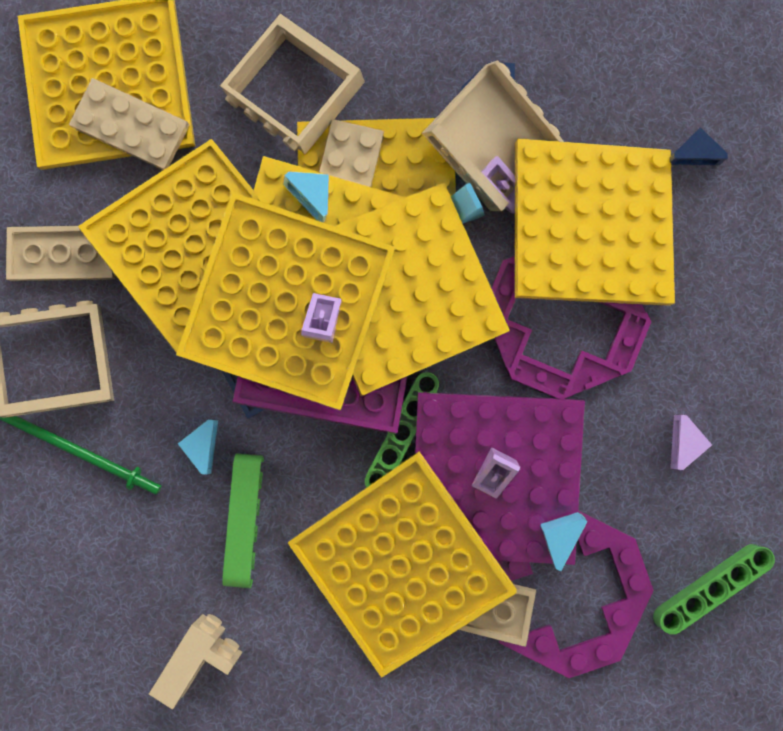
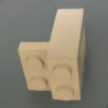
(198, 645)

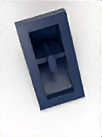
(699, 150)

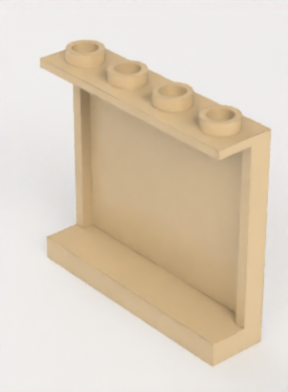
(486, 124)

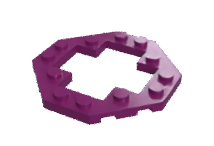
(588, 369)
(620, 616)

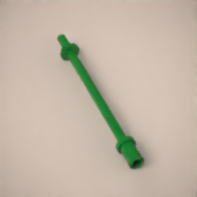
(132, 477)

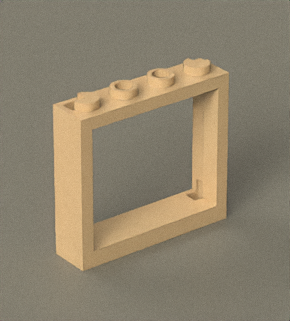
(261, 52)
(66, 401)

